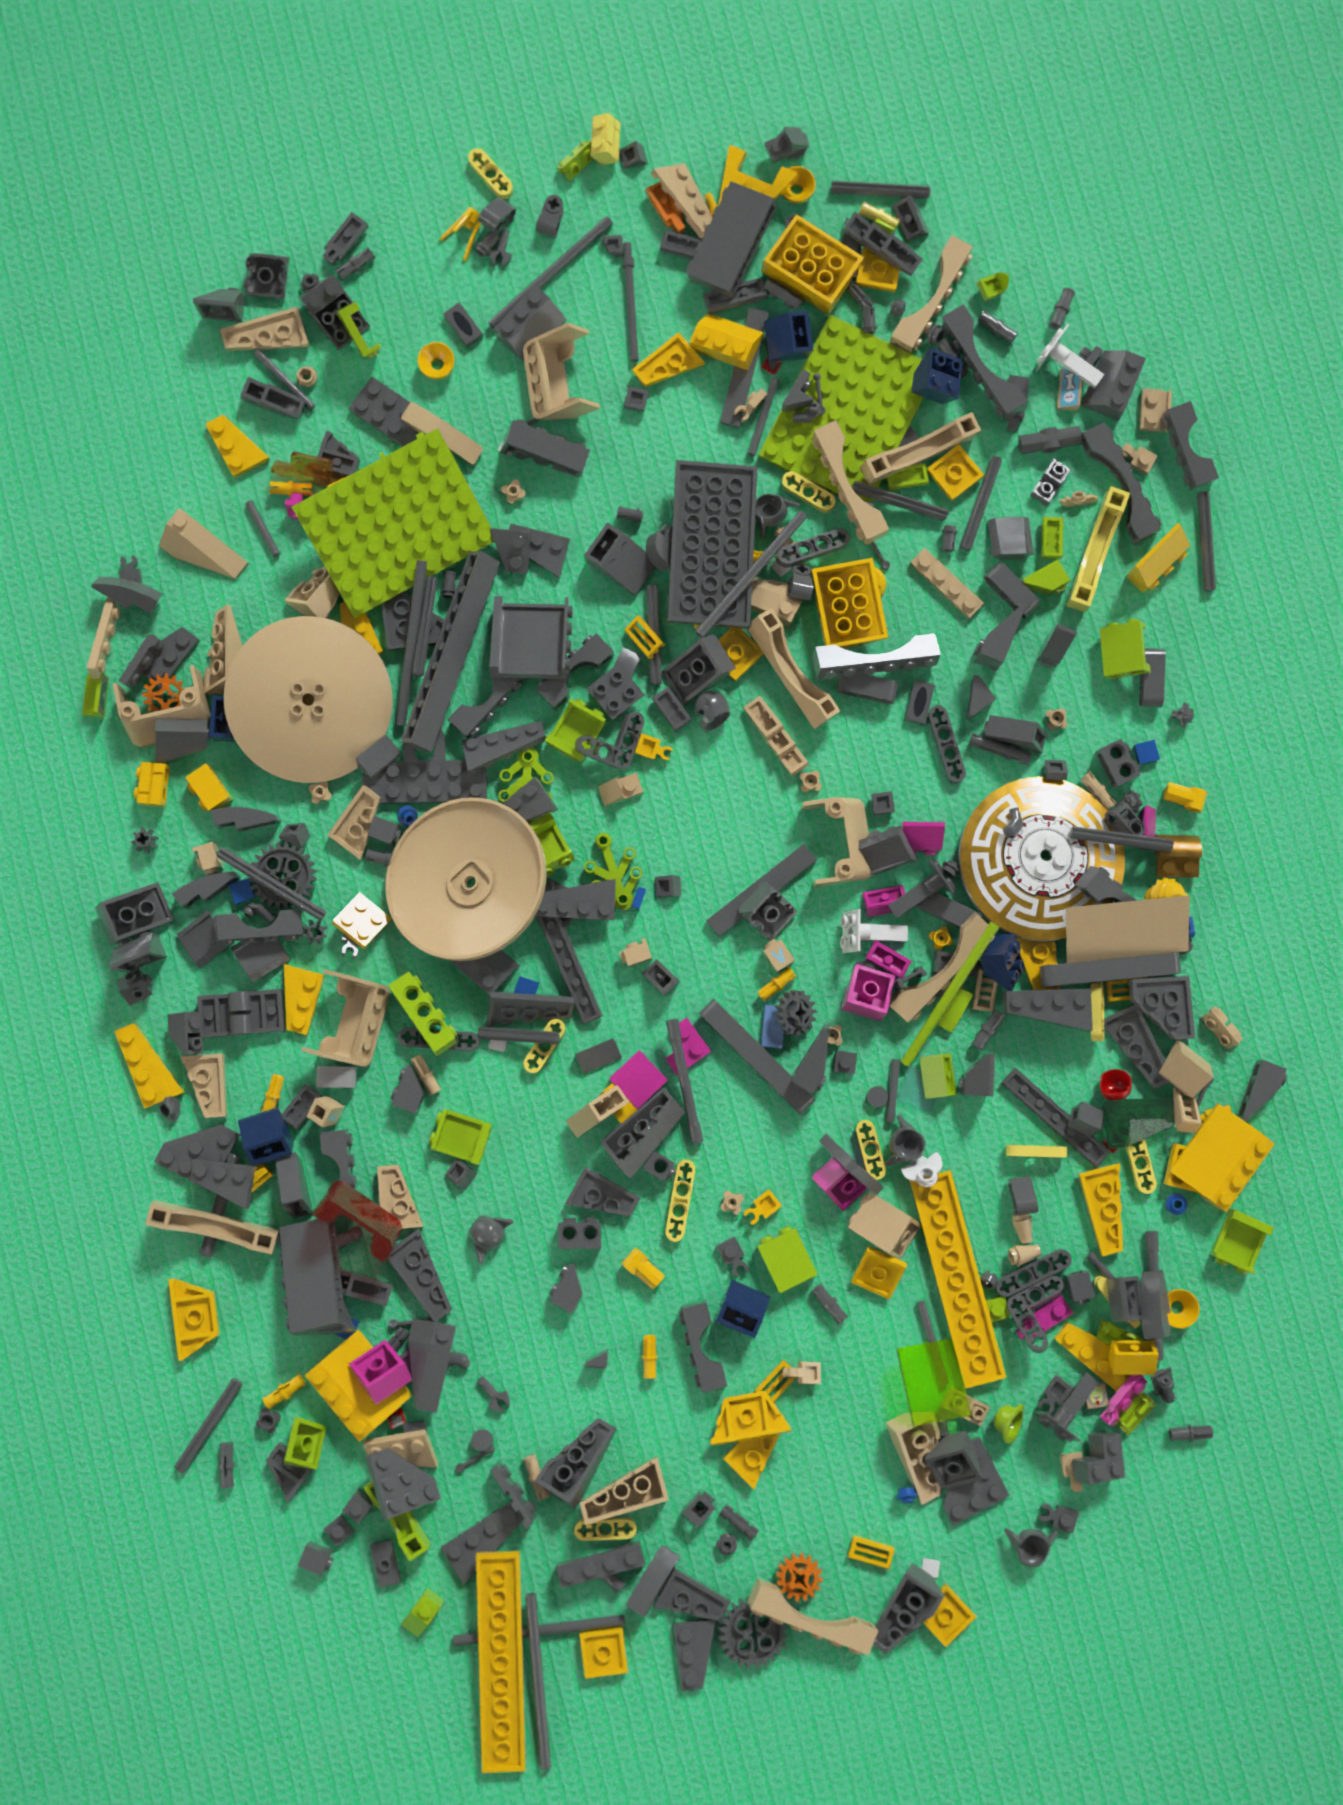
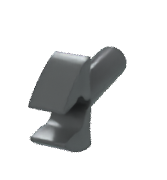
(501, 250)
(483, 1382)

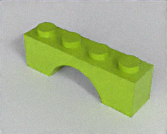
(407, 1529)

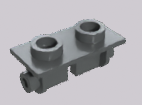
(1163, 1385)

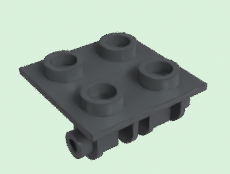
(615, 692)

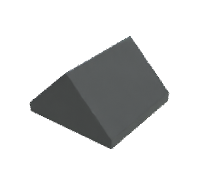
(1124, 1298)

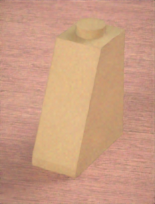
(597, 1111)

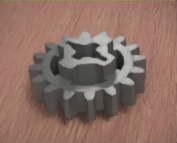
(794, 1012)

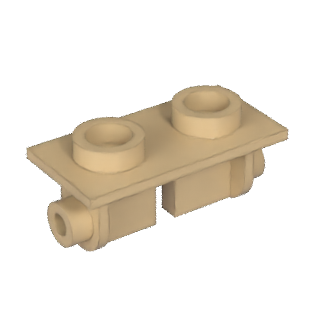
(1227, 1035)

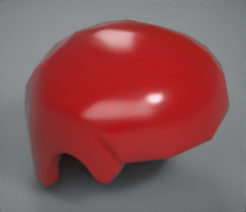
(1115, 1084)

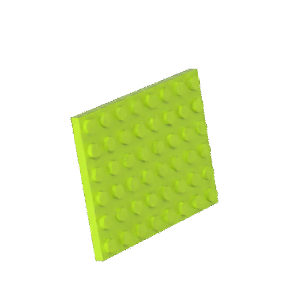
(864, 389)
(391, 516)

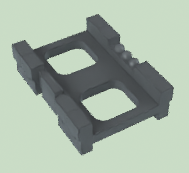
(919, 971)

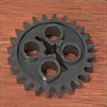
(301, 877)
(734, 1635)

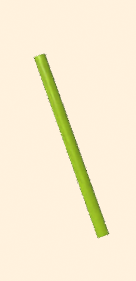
(950, 993)

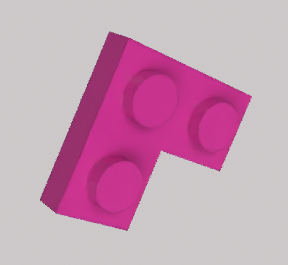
(692, 1043)

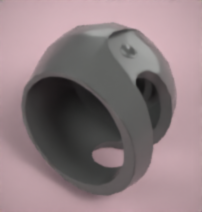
(712, 706)

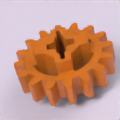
(164, 704)
(793, 1582)

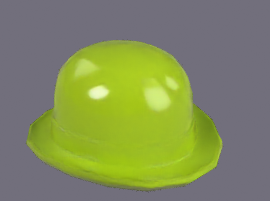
(1009, 1421)

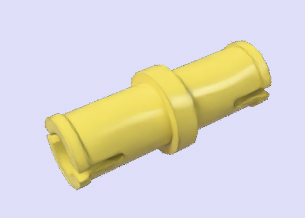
(874, 213)

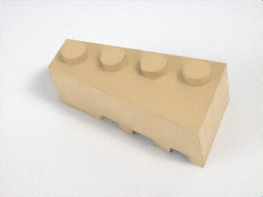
(632, 1491)

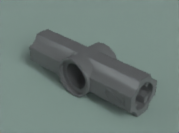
(1050, 440)

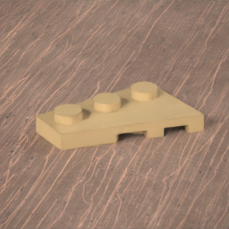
(355, 822)
(209, 1082)
(395, 1196)
(411, 1446)

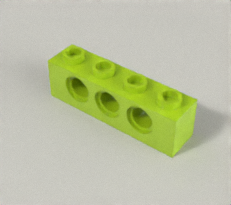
(437, 1042)

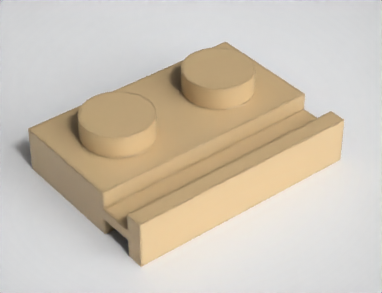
(1152, 406)

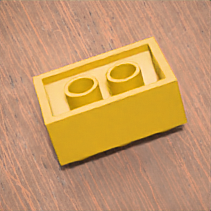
(726, 341)
(1160, 559)

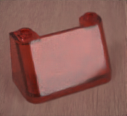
(364, 1212)

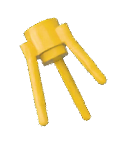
(468, 220)

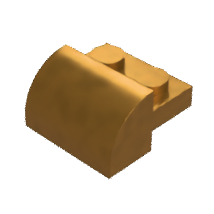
(1182, 860)

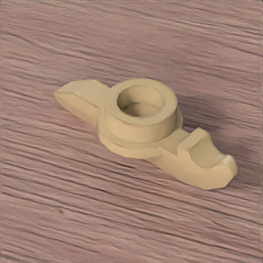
(1078, 499)

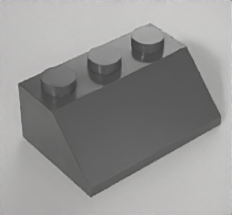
(528, 319)
(1116, 386)
(489, 971)

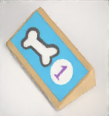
(1069, 391)

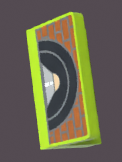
(95, 696)

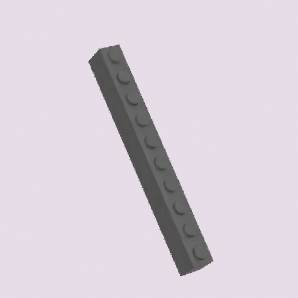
(450, 651)

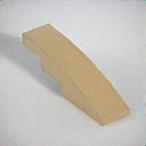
(457, 442)
(776, 736)

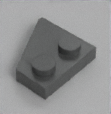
(344, 461)
(513, 548)
(286, 1476)

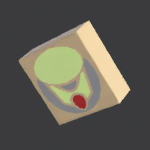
(1098, 1397)

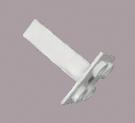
(1070, 360)
(855, 931)

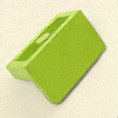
(938, 1076)

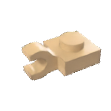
(754, 401)
(1141, 459)
(806, 1372)
(1067, 1469)

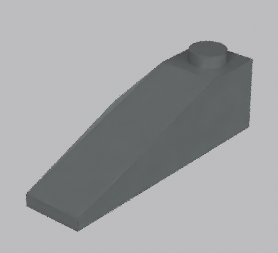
(429, 1356)
(574, 1467)
(909, 1607)

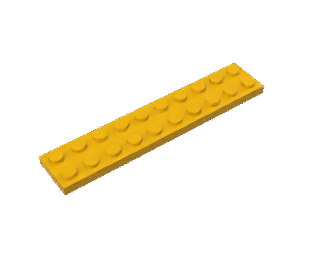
(958, 1281)
(500, 1661)

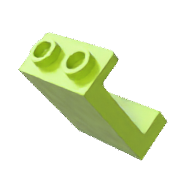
(344, 315)
(1123, 649)
(575, 722)
(554, 846)
(460, 1136)
(1240, 1241)
(786, 1258)

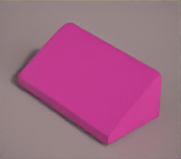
(1148, 817)
(877, 901)
(888, 959)

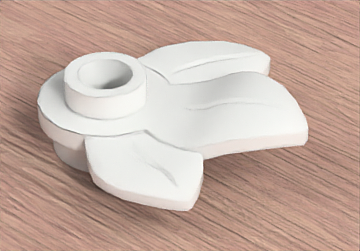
(923, 1167)

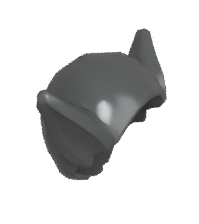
(771, 511)
(905, 1143)
(487, 1234)
(1031, 1545)

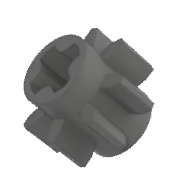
(140, 836)
(320, 930)

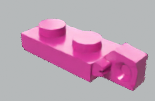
(1048, 1315)
(1123, 1399)

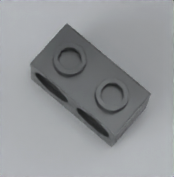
(1112, 765)
(580, 1240)

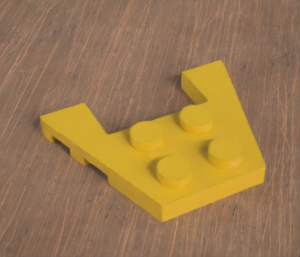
(733, 164)

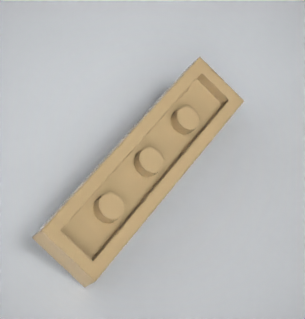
(946, 583)
(101, 644)

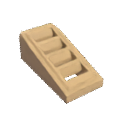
(982, 1006)
(1183, 1122)

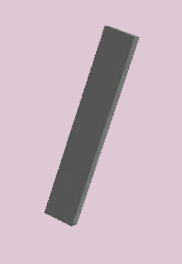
(741, 378)
(776, 877)
(571, 968)
(1054, 1116)

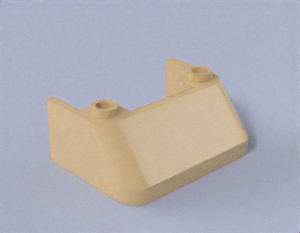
(547, 377)
(142, 727)
(856, 828)
(359, 1021)

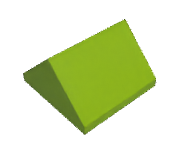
(305, 1444)

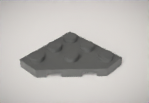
(396, 621)
(1166, 1004)
(208, 1145)
(399, 1484)
(976, 1496)

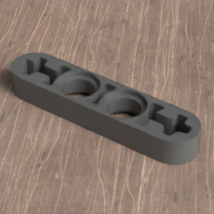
(811, 545)
(950, 743)
(412, 1043)
(1031, 1269)

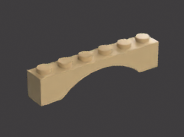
(910, 329)
(901, 458)
(867, 519)
(770, 637)
(912, 999)
(185, 1219)
(849, 1632)

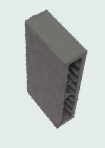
(731, 239)
(311, 1277)

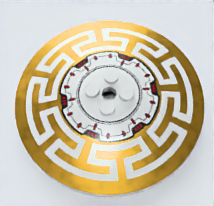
(1007, 873)

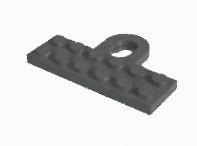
(427, 780)

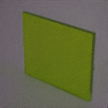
(933, 1382)

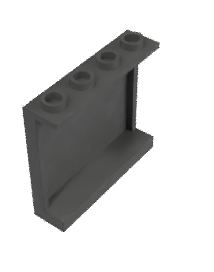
(530, 640)

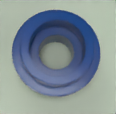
(407, 815)
(1170, 1204)
(906, 1495)

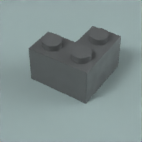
(1104, 1460)

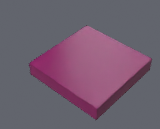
(638, 1079)

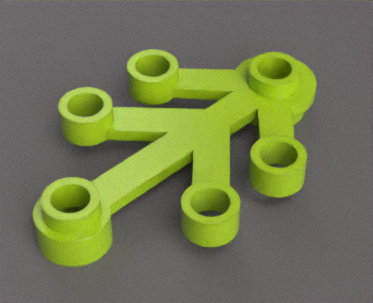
(527, 766)
(615, 873)

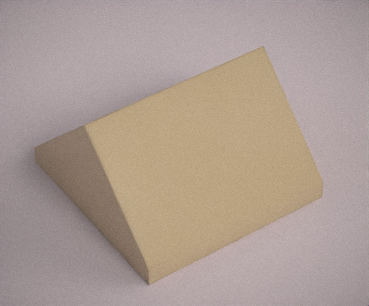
(1186, 1070)

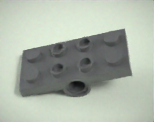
(241, 1013)

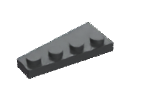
(488, 748)
(586, 901)
(417, 1270)
(481, 1537)

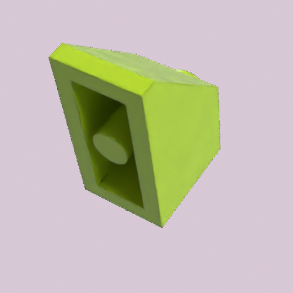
(1048, 579)
(422, 1612)

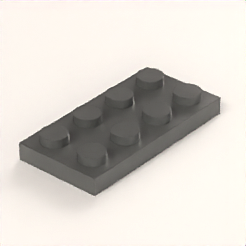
(382, 410)

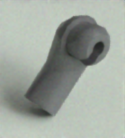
(809, 414)
(1015, 824)
(258, 909)
(458, 1359)

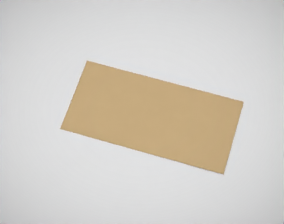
(1127, 929)

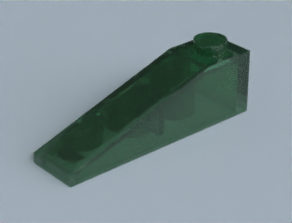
(1136, 1119)

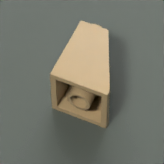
(884, 1225)

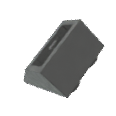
(323, 303)
(619, 559)

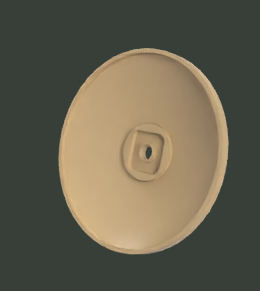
(267, 691)
(432, 870)

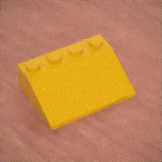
(811, 264)
(849, 604)
(1221, 1157)
(344, 1392)

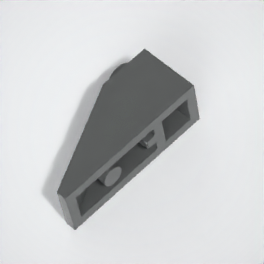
(1056, 646)
(1263, 1084)

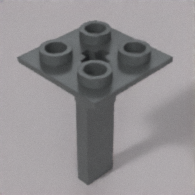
(923, 890)
(1069, 1409)

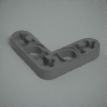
(614, 751)
(854, 1168)
(1029, 1305)

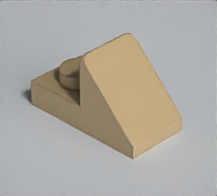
(620, 789)

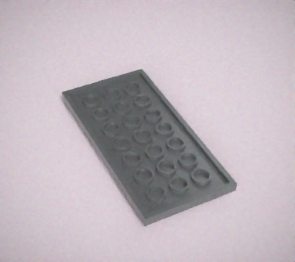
(711, 541)

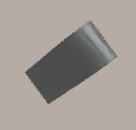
(1011, 589)
(1152, 684)
(868, 688)

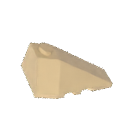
(193, 543)
(774, 595)
(315, 596)
(225, 647)
(912, 1447)

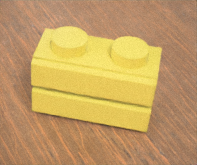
(605, 139)

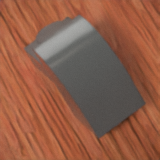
(659, 547)

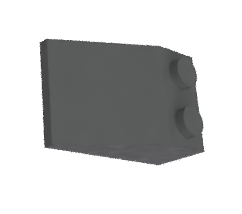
(994, 648)
(698, 669)
(134, 913)
(137, 953)
(812, 1067)

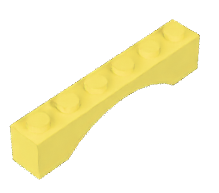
(1097, 548)

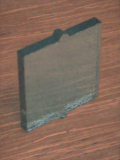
(913, 1090)

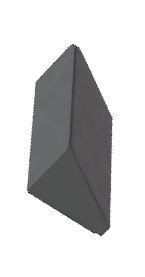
(910, 219)
(378, 756)
(598, 1055)

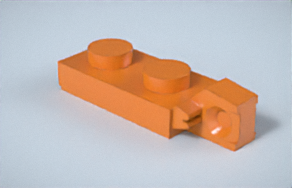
(665, 208)

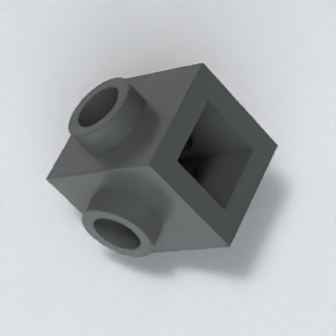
(135, 986)

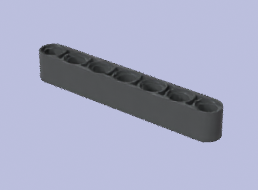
(1110, 969)
(756, 1056)

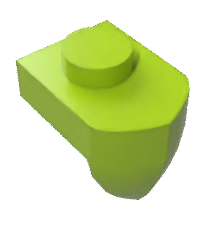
(993, 285)

